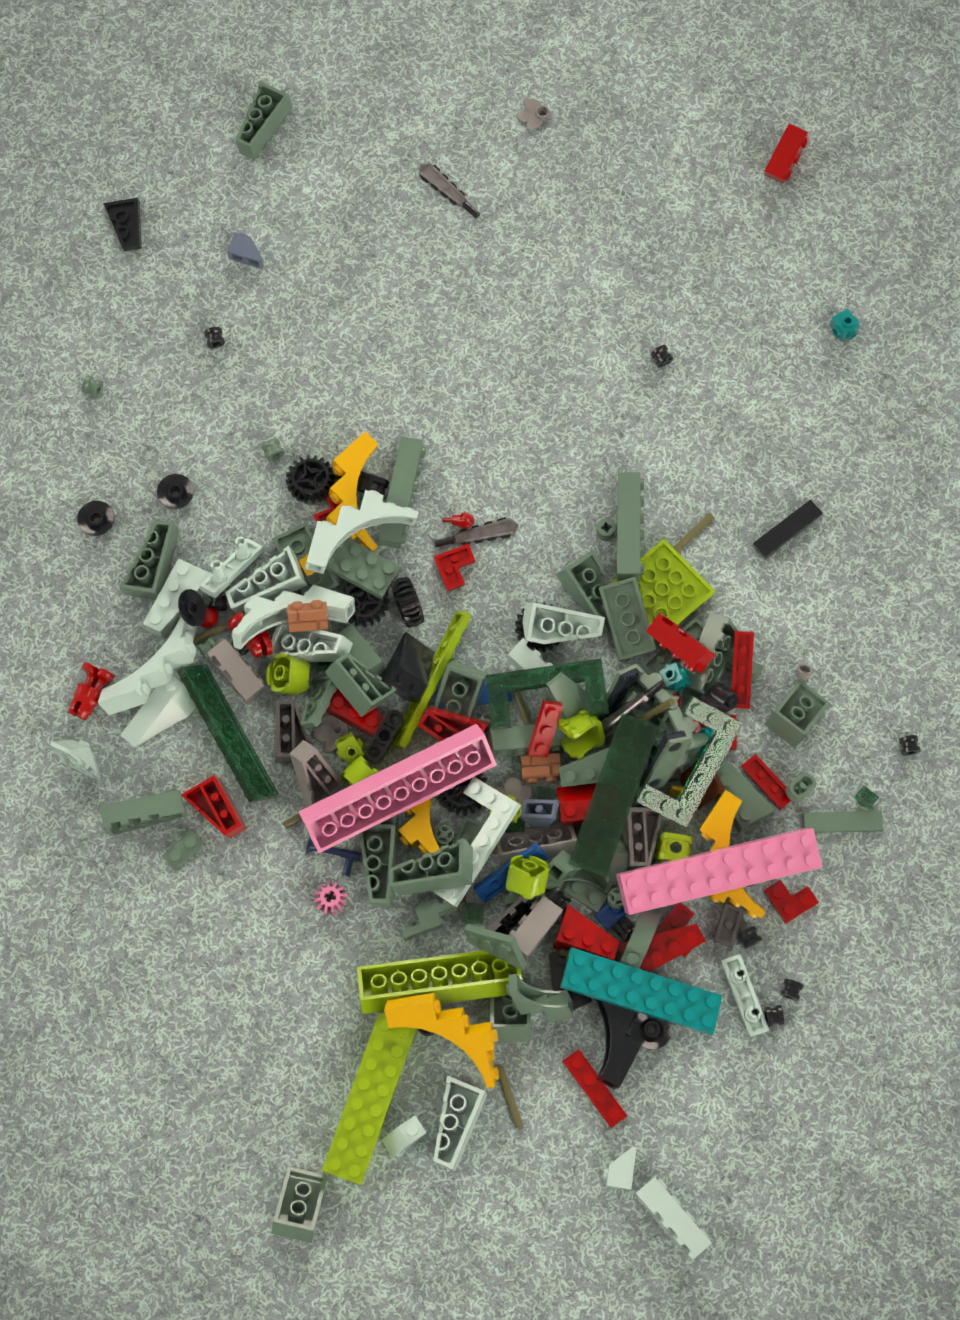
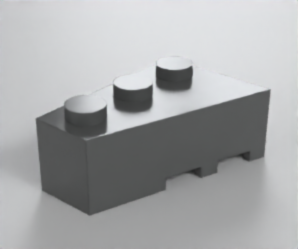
(287, 730)

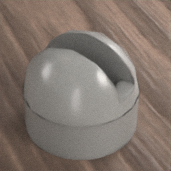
(803, 671)

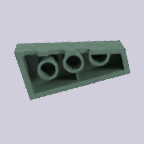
(152, 563)
(516, 740)
(583, 770)
(753, 806)
(142, 812)

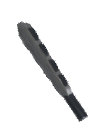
(431, 174)
(489, 531)
(631, 706)

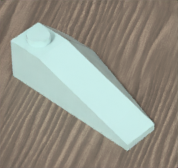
(553, 624)
(163, 709)
(77, 756)

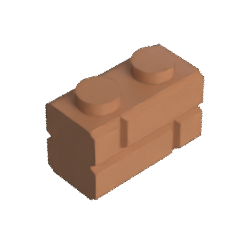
(307, 616)
(540, 768)

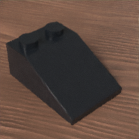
(409, 668)

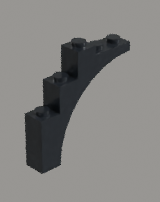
(619, 1048)

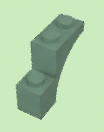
(562, 871)
(528, 999)

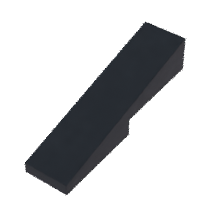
(787, 529)

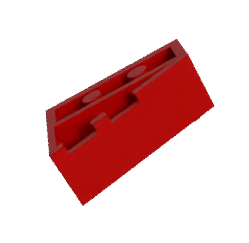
(787, 154)
(680, 643)
(344, 711)
(445, 723)
(216, 806)
(582, 934)

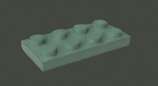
(300, 541)
(363, 568)
(627, 618)

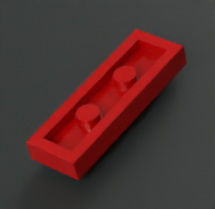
(544, 728)
(766, 781)

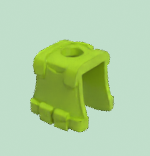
(583, 734)
(663, 849)

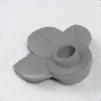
(531, 114)
(327, 732)
(514, 788)

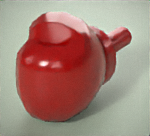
(463, 520)
(211, 618)

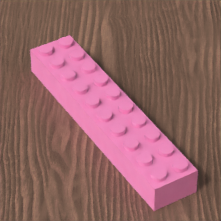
(397, 788)
(719, 870)

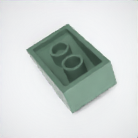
(461, 688)
(797, 713)
(508, 1021)
(299, 1204)

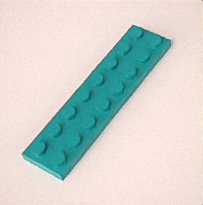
(641, 991)

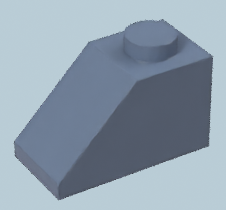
(244, 250)
(539, 812)

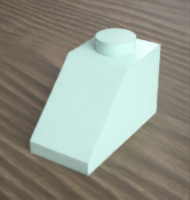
(404, 1136)
(621, 1171)

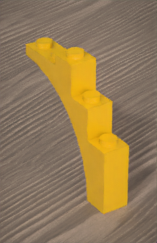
(349, 465)
(718, 827)
(419, 829)
(426, 1014)

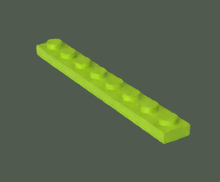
(440, 660)

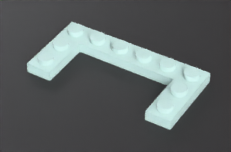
(502, 813)

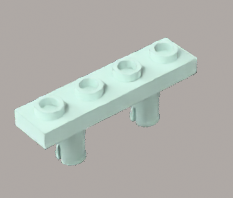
(225, 573)
(745, 996)

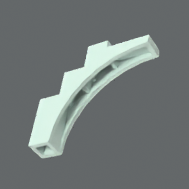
(350, 520)
(265, 613)
(156, 672)

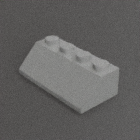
(551, 839)

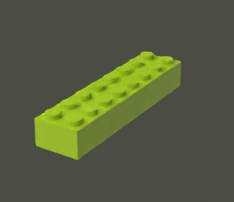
(448, 976)
(369, 1101)

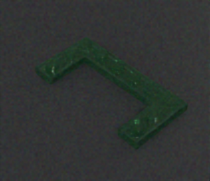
(583, 671)
(684, 807)

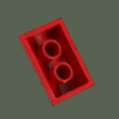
(574, 803)

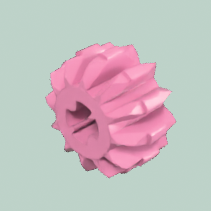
(333, 904)

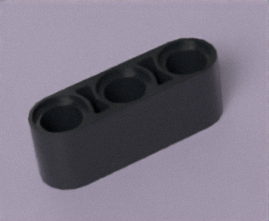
(384, 746)

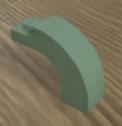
(641, 937)

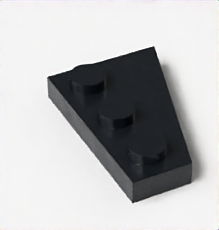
(126, 222)
(511, 916)
(557, 967)

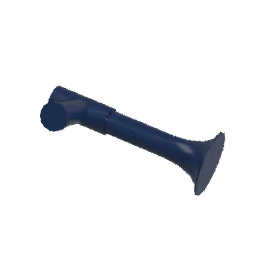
(344, 853)

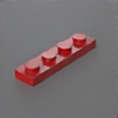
(743, 667)
(594, 1089)

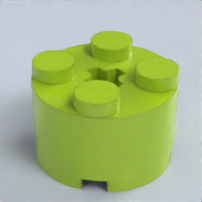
(288, 675)
(357, 771)
(527, 876)

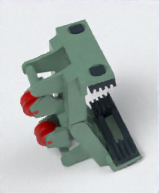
(670, 747)

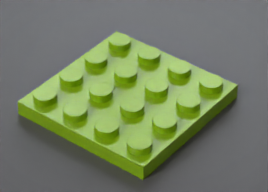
(671, 585)

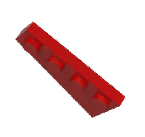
(668, 946)

